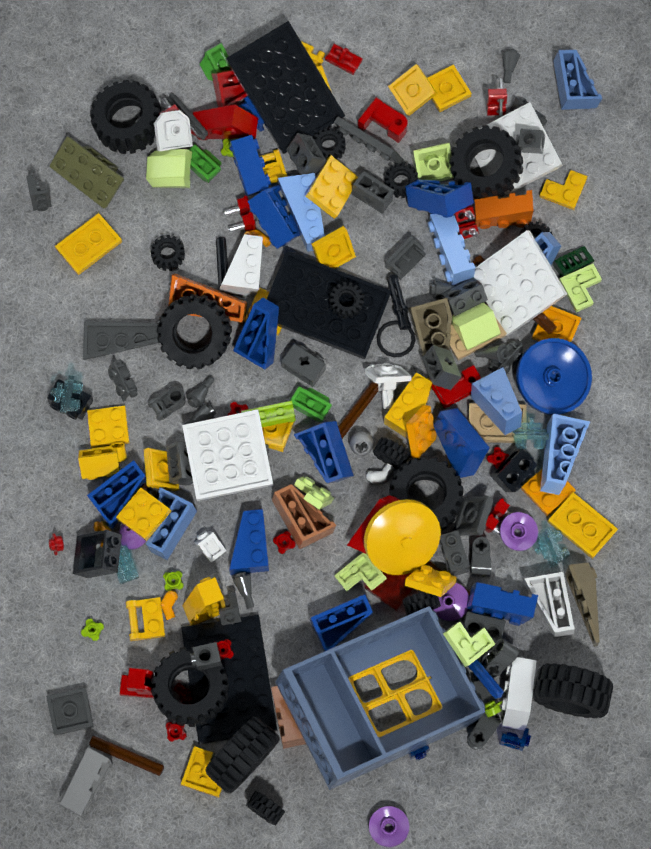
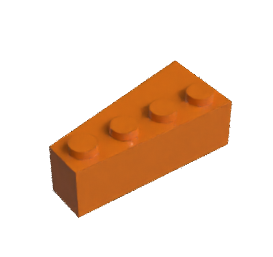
(183, 286)

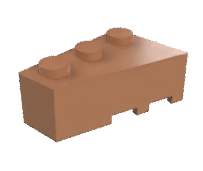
(301, 517)
(288, 729)

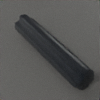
(222, 264)

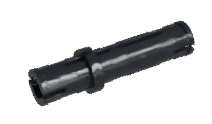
(403, 318)

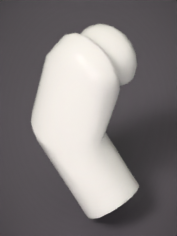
(380, 476)

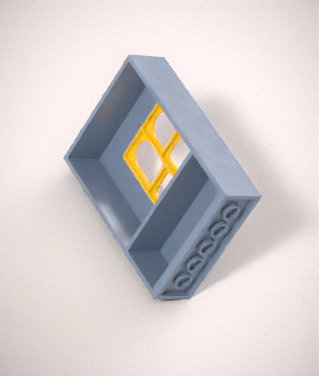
(338, 722)

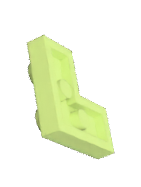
(576, 284)
(314, 495)
(360, 569)
(467, 647)

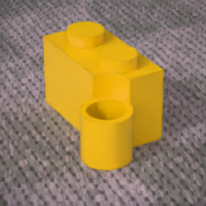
(101, 460)

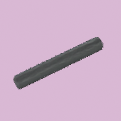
(195, 125)

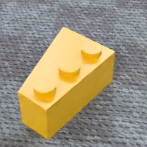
(408, 403)
(204, 601)

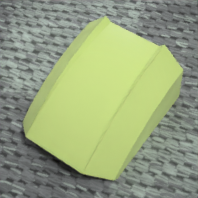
(169, 168)

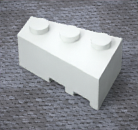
(244, 270)
(552, 602)
(519, 693)

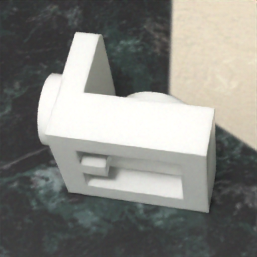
(210, 545)

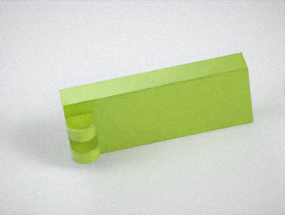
(275, 413)

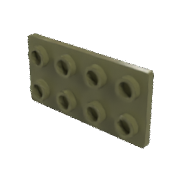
(87, 171)

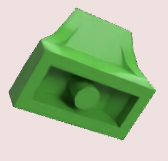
(214, 61)
(204, 164)
(311, 403)

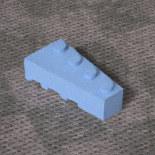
(304, 211)
(451, 248)
(560, 451)

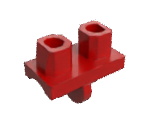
(343, 59)

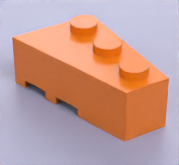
(504, 211)

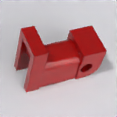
(385, 117)
(461, 389)
(134, 683)

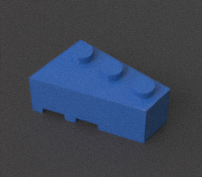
(274, 217)
(501, 603)

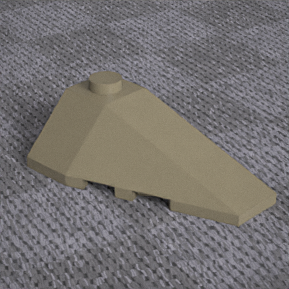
(432, 324)
(583, 587)

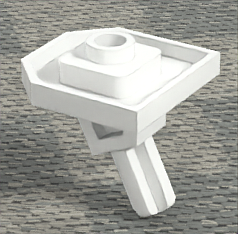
(172, 131)
(386, 376)

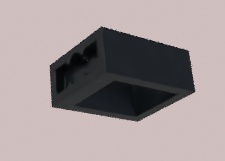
(87, 545)

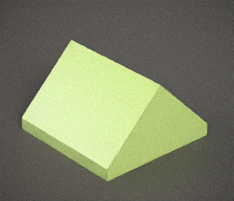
(433, 162)
(476, 326)

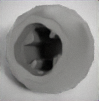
(365, 439)

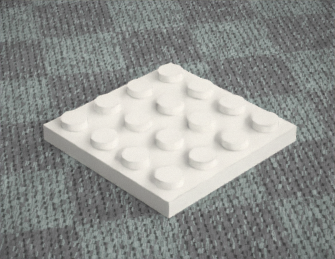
(533, 164)
(519, 282)
(227, 455)

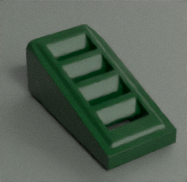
(558, 263)

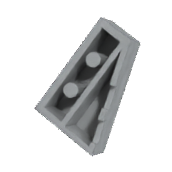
(86, 782)

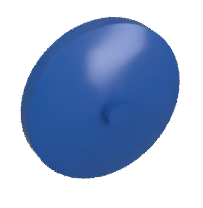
(554, 376)

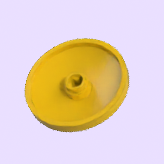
(402, 537)

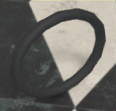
(396, 354)

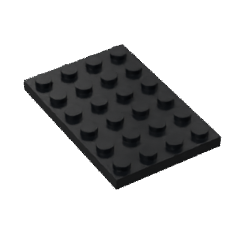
(285, 86)
(303, 297)
(246, 673)

